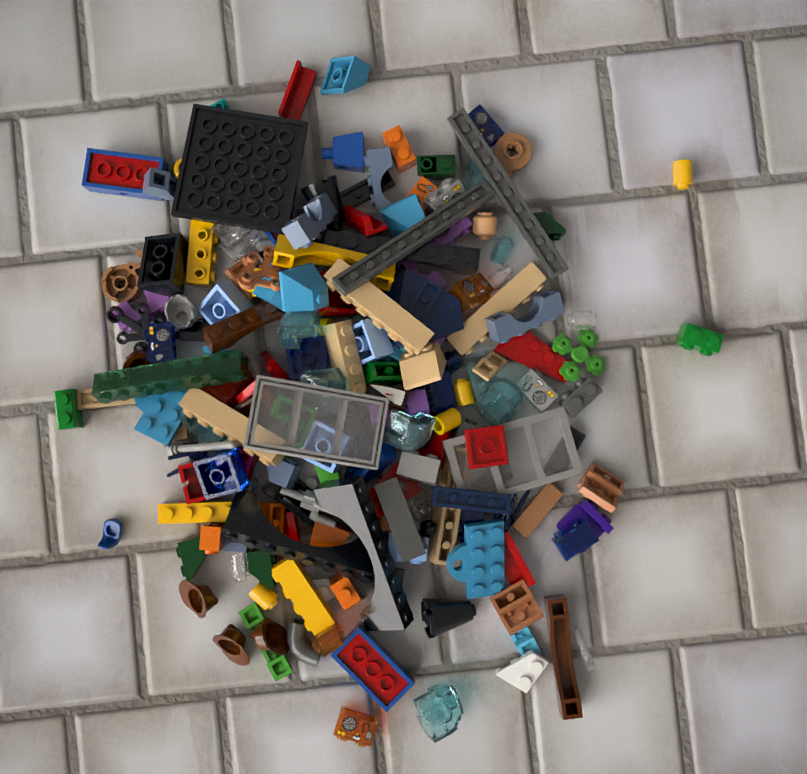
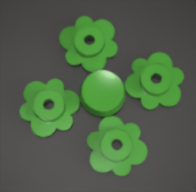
(578, 354)

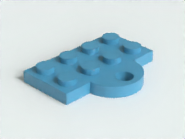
(160, 416)
(480, 559)

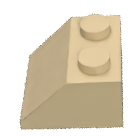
(422, 368)

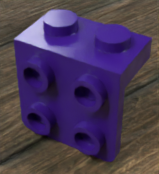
(587, 510)

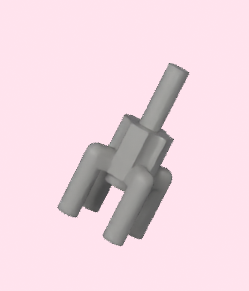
(310, 503)

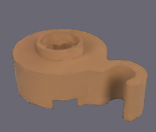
(517, 143)
(126, 273)

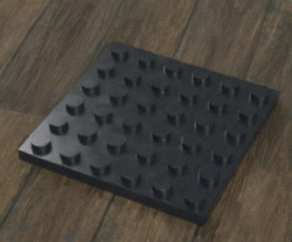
(239, 169)

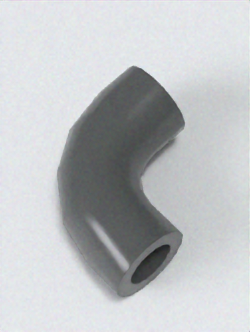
(298, 643)

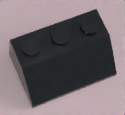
(164, 264)

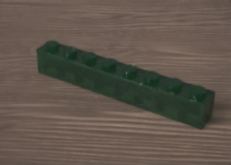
(170, 376)

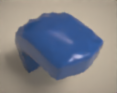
(111, 533)

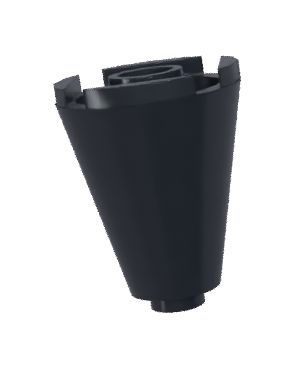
(331, 188)
(445, 615)

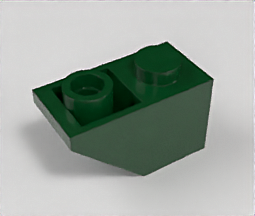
(436, 166)
(550, 226)
(191, 557)
(261, 565)

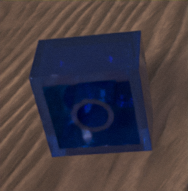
(311, 356)
(221, 473)

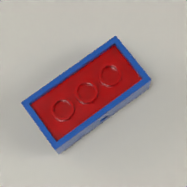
(119, 172)
(373, 667)

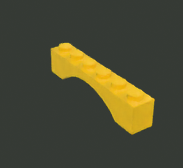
(327, 255)

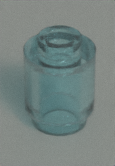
(501, 250)

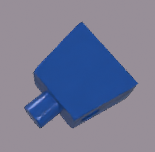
(347, 152)

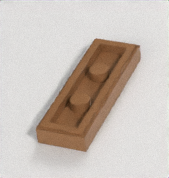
(537, 510)

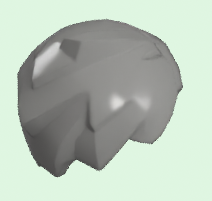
(181, 311)

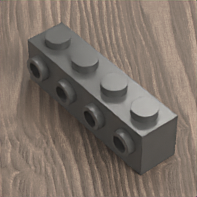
(400, 520)

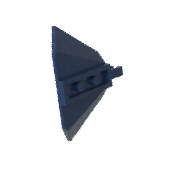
(427, 303)

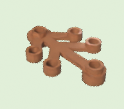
(249, 279)

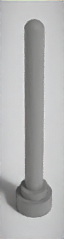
(177, 447)

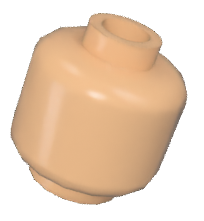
(484, 225)

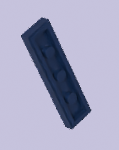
(471, 500)

